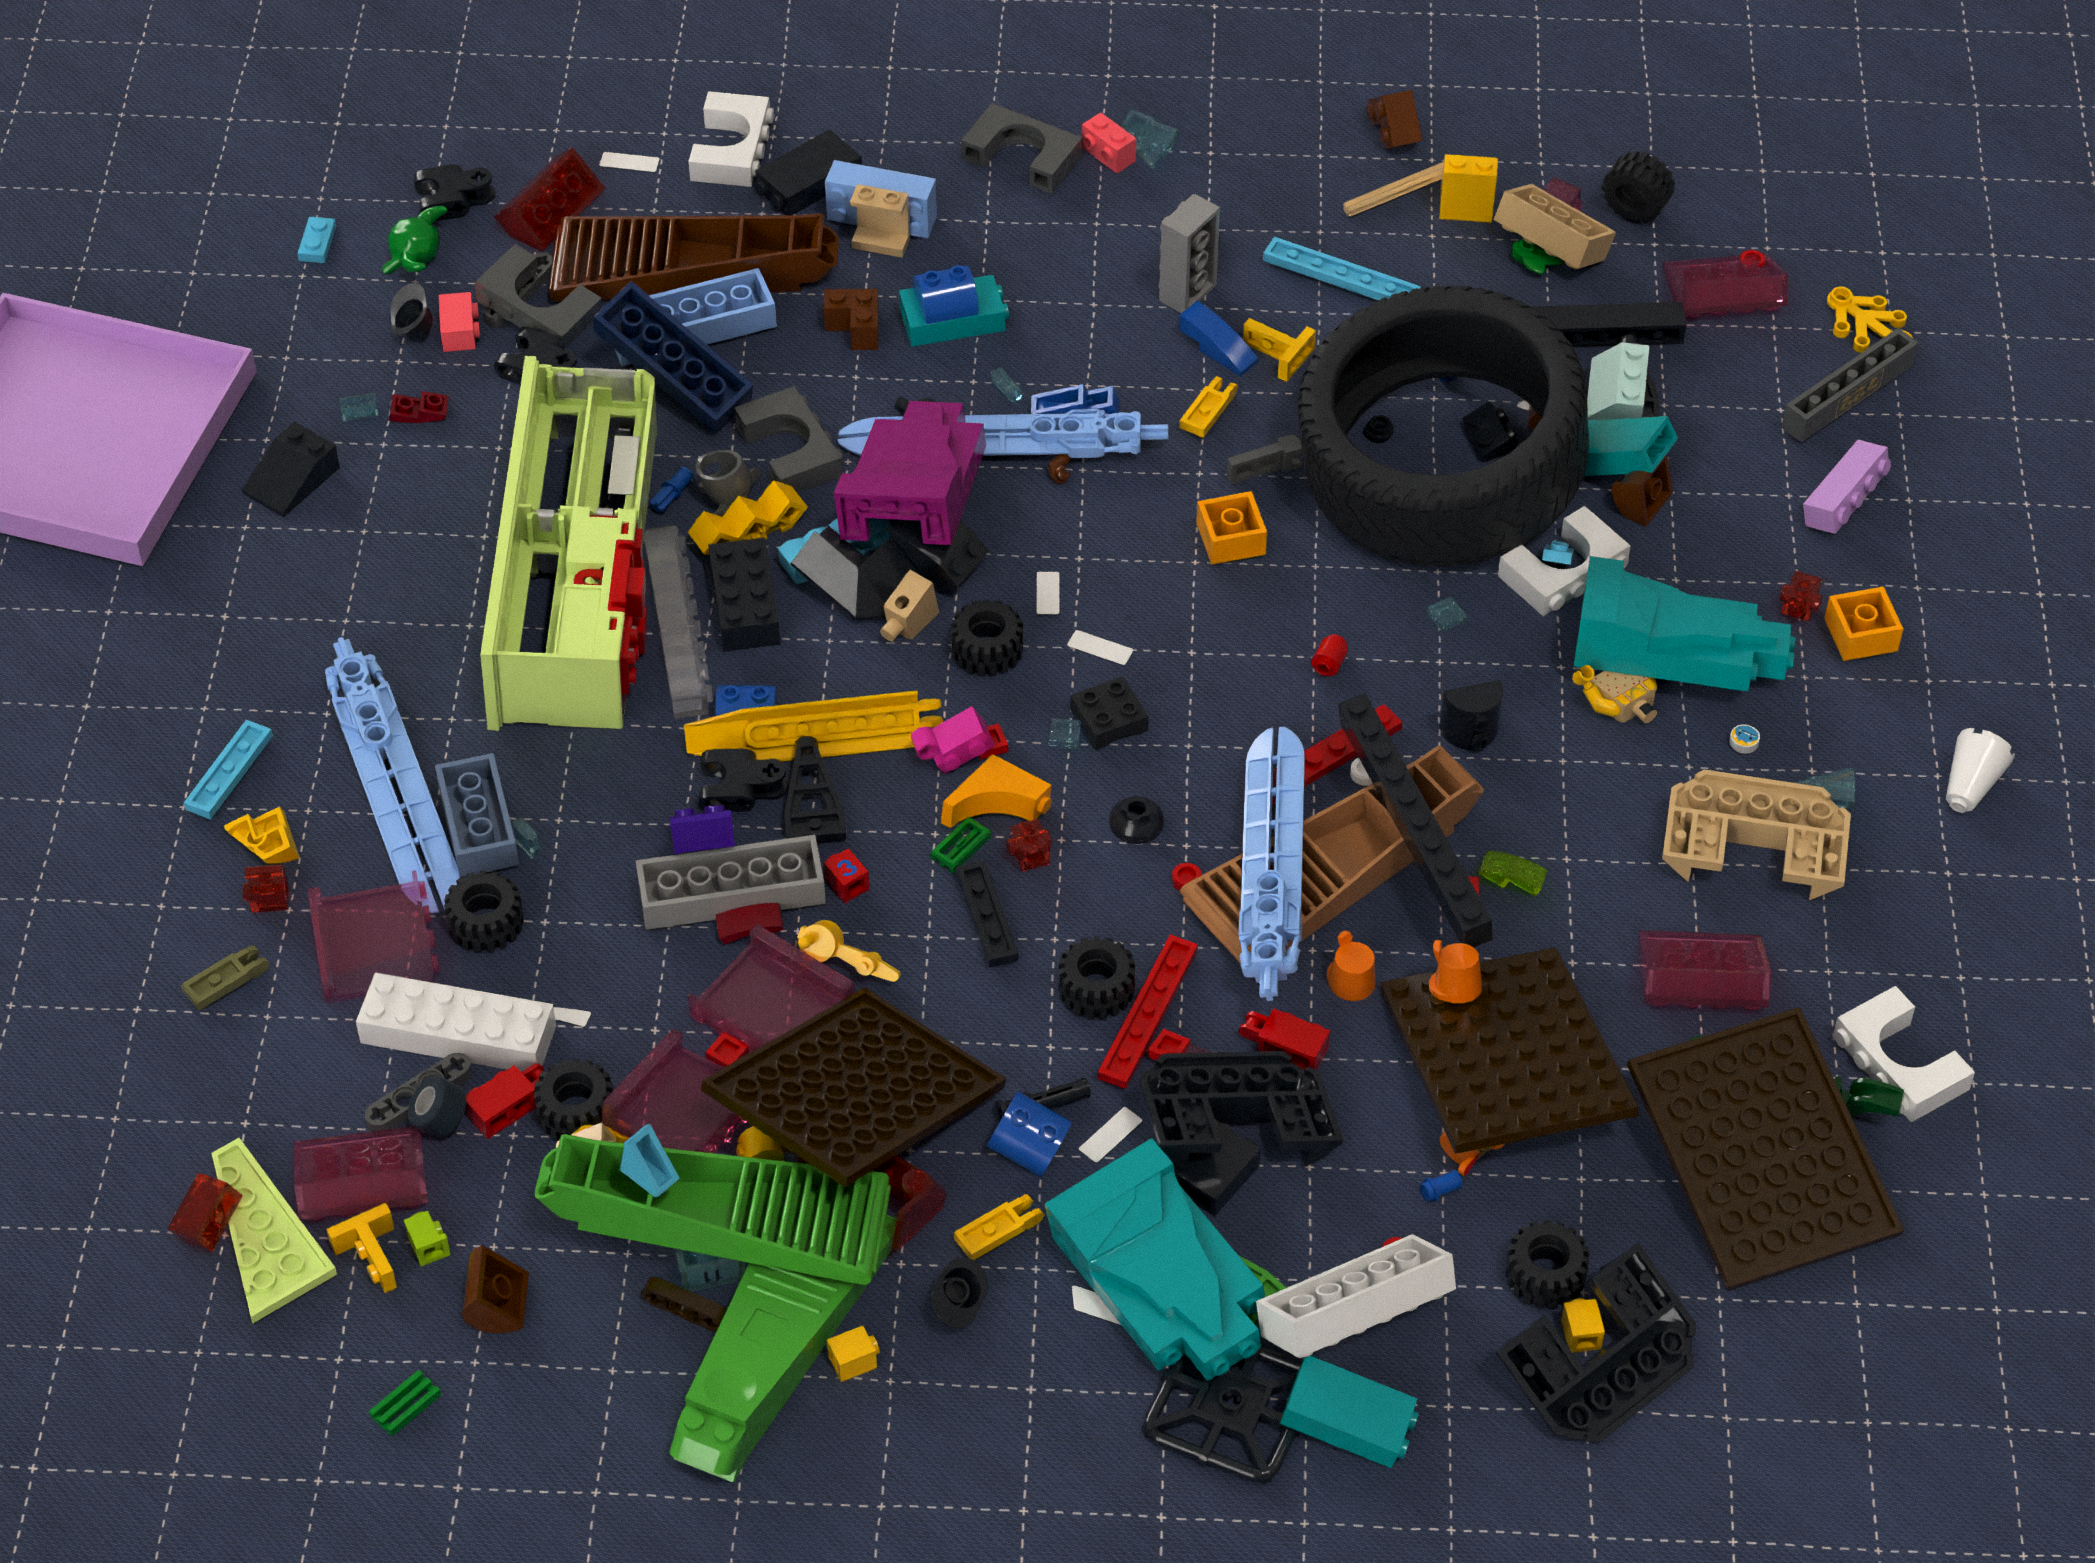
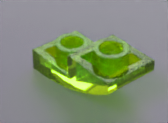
(1504, 867)

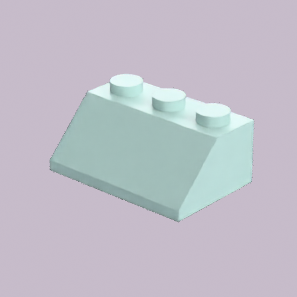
(1618, 382)

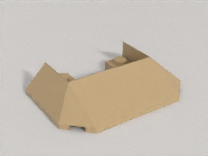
(1760, 814)

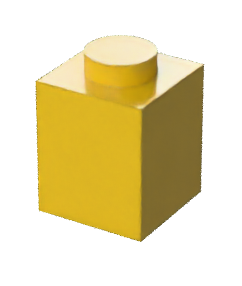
(1582, 1325)
(853, 1353)

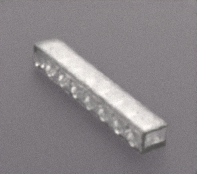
(676, 622)

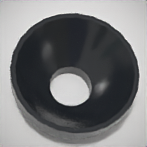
(1136, 828)

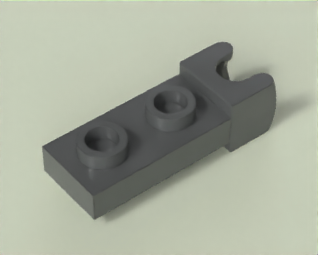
(1265, 460)

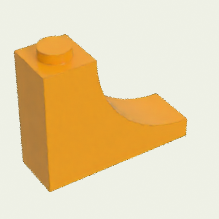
(997, 789)

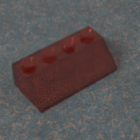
(555, 192)

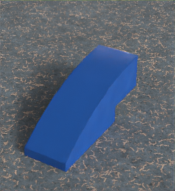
(1217, 338)
(1075, 397)

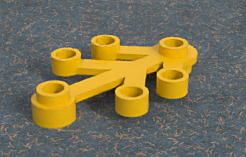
(1843, 301)

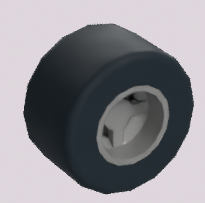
(437, 1106)

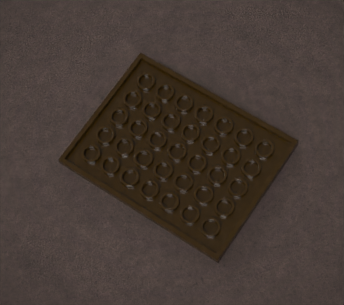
(1514, 1058)
(853, 1086)
(1764, 1148)

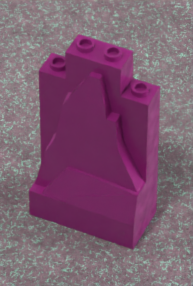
(913, 472)

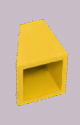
(1468, 188)

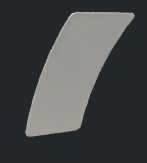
(1047, 592)

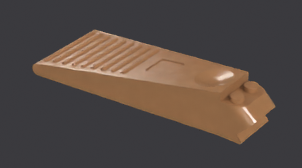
(1345, 851)

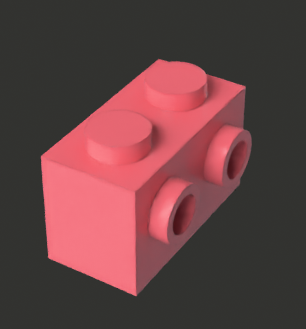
(1109, 142)

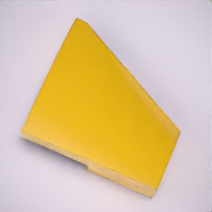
(266, 836)

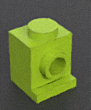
(426, 1238)

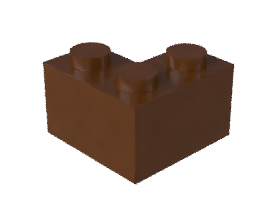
(1397, 118)
(855, 312)

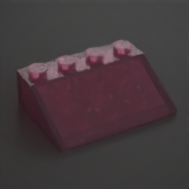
(1727, 284)
(1704, 969)
(359, 1172)

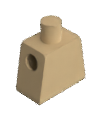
(909, 607)

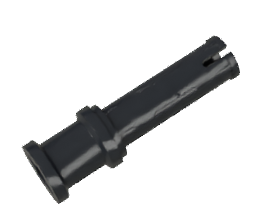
(1053, 1097)

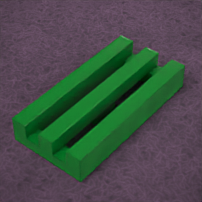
(964, 847)
(401, 1399)

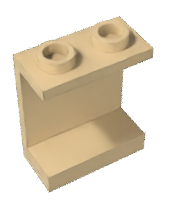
(881, 220)

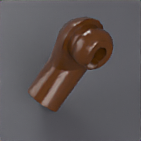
(1057, 468)

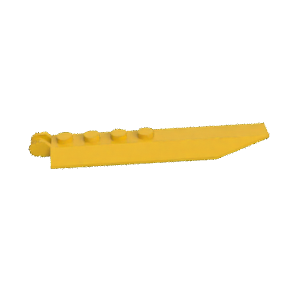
(838, 725)

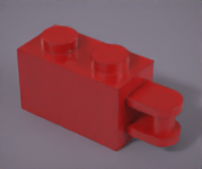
(1287, 1033)
(503, 1099)

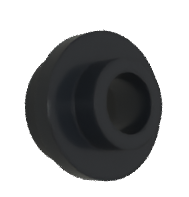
(1379, 428)

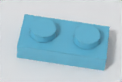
(317, 239)
(1558, 552)

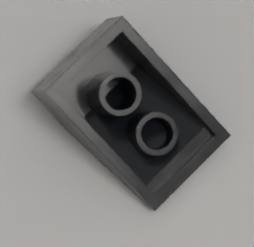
(291, 469)
(940, 563)

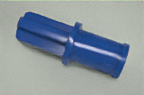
(671, 489)

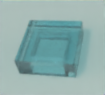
(1446, 614)
(1065, 733)
(526, 837)

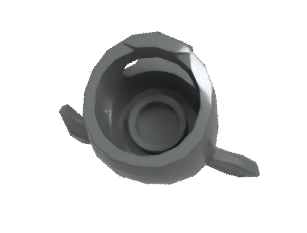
(729, 482)

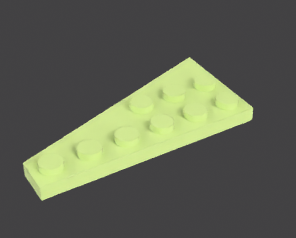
(270, 1242)

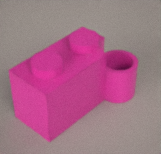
(953, 740)

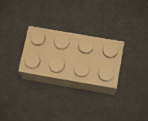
(1554, 226)

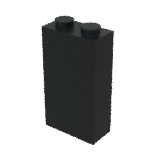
(800, 174)

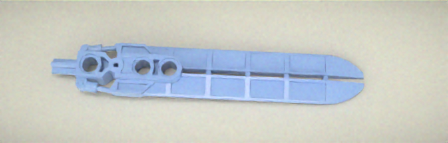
(1075, 433)
(376, 734)
(1272, 897)

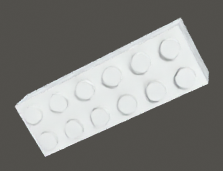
(452, 1019)
(1356, 1296)

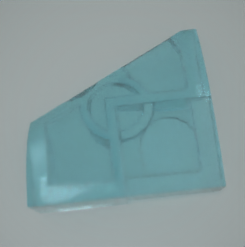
(1152, 138)
(1838, 783)

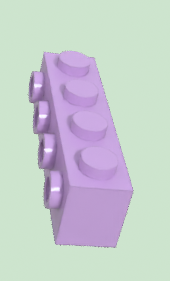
(1846, 486)

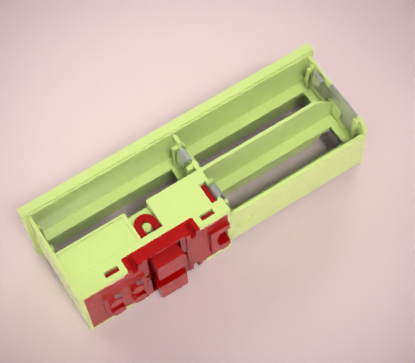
(597, 557)

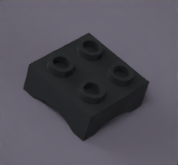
(1109, 712)

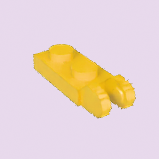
(1207, 407)
(997, 1227)

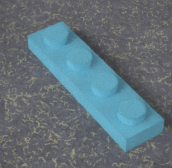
(228, 769)

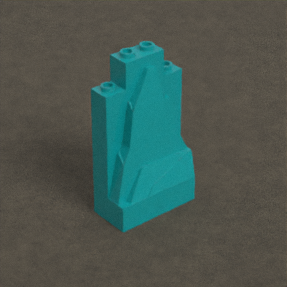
(1675, 636)
(1159, 1263)

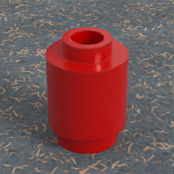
(1330, 655)

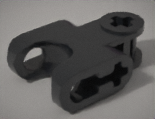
(453, 189)
(533, 342)
(742, 778)

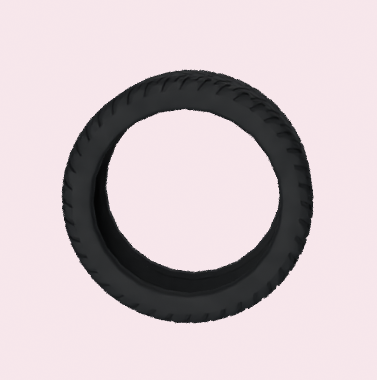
(1442, 336)

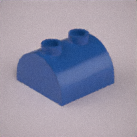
(946, 294)
(737, 697)
(1029, 1134)

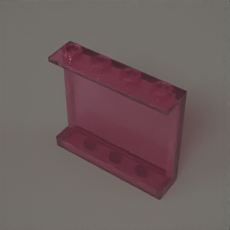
(372, 934)
(768, 991)
(669, 1097)

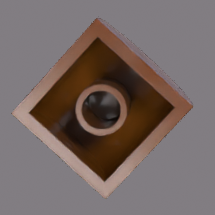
(1643, 493)
(494, 1292)

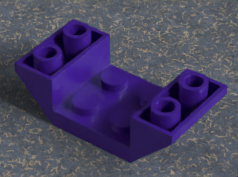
(701, 830)

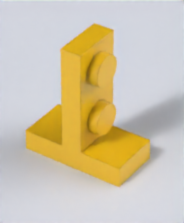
(1287, 350)
(362, 1234)

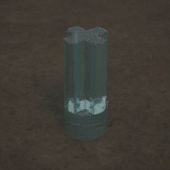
(1006, 385)

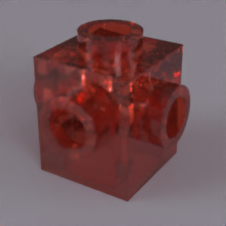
(1798, 601)
(1029, 844)

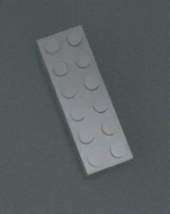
(713, 881)

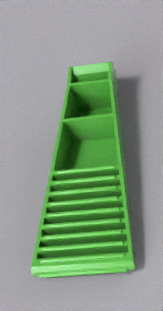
(724, 1208)
(758, 1359)

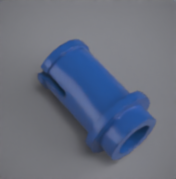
(1434, 1188)

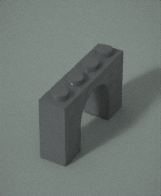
(1004, 127)
(499, 290)
(790, 413)

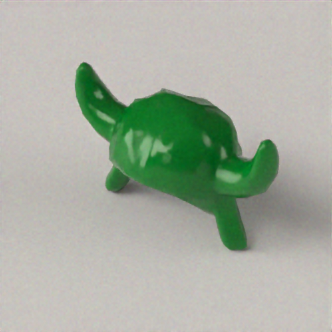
(414, 241)

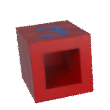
(846, 875)

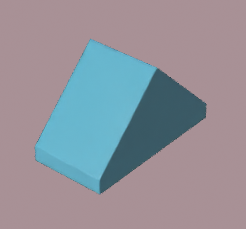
(647, 1162)

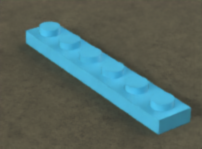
(1334, 270)

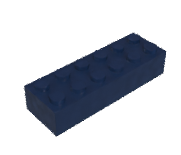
(673, 356)

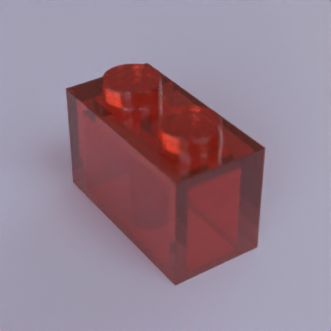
(205, 1212)

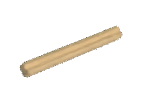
(1393, 190)

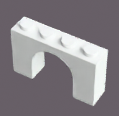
(736, 162)
(1551, 587)
(1924, 1087)

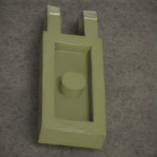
(224, 977)

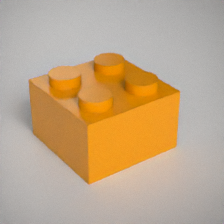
(1231, 527)
(1863, 623)

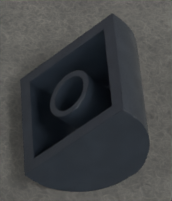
(1471, 715)

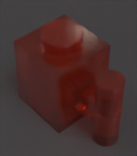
(266, 888)

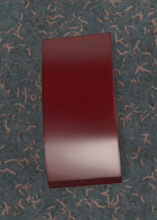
(427, 408)
(740, 921)

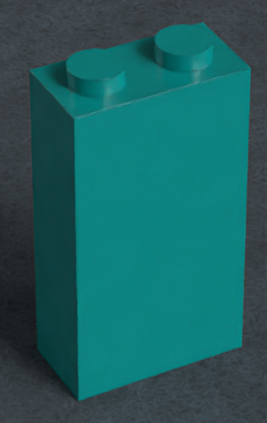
(989, 320)
(1628, 444)
(1350, 1411)

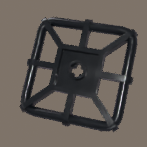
(1238, 1421)

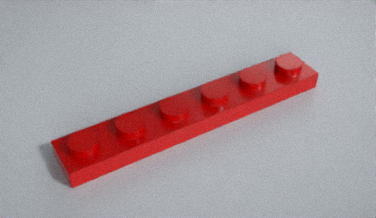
(1337, 750)
(1147, 1011)

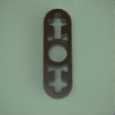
(683, 1303)

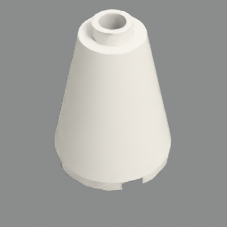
(1976, 767)

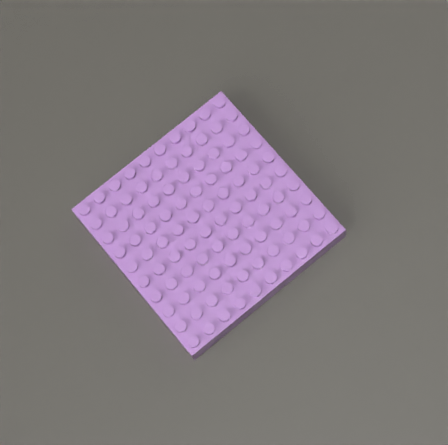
(105, 424)

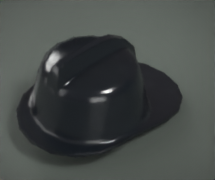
(410, 312)
(959, 1292)

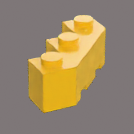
(750, 519)

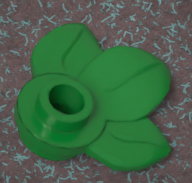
(1533, 256)

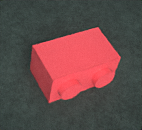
(457, 321)

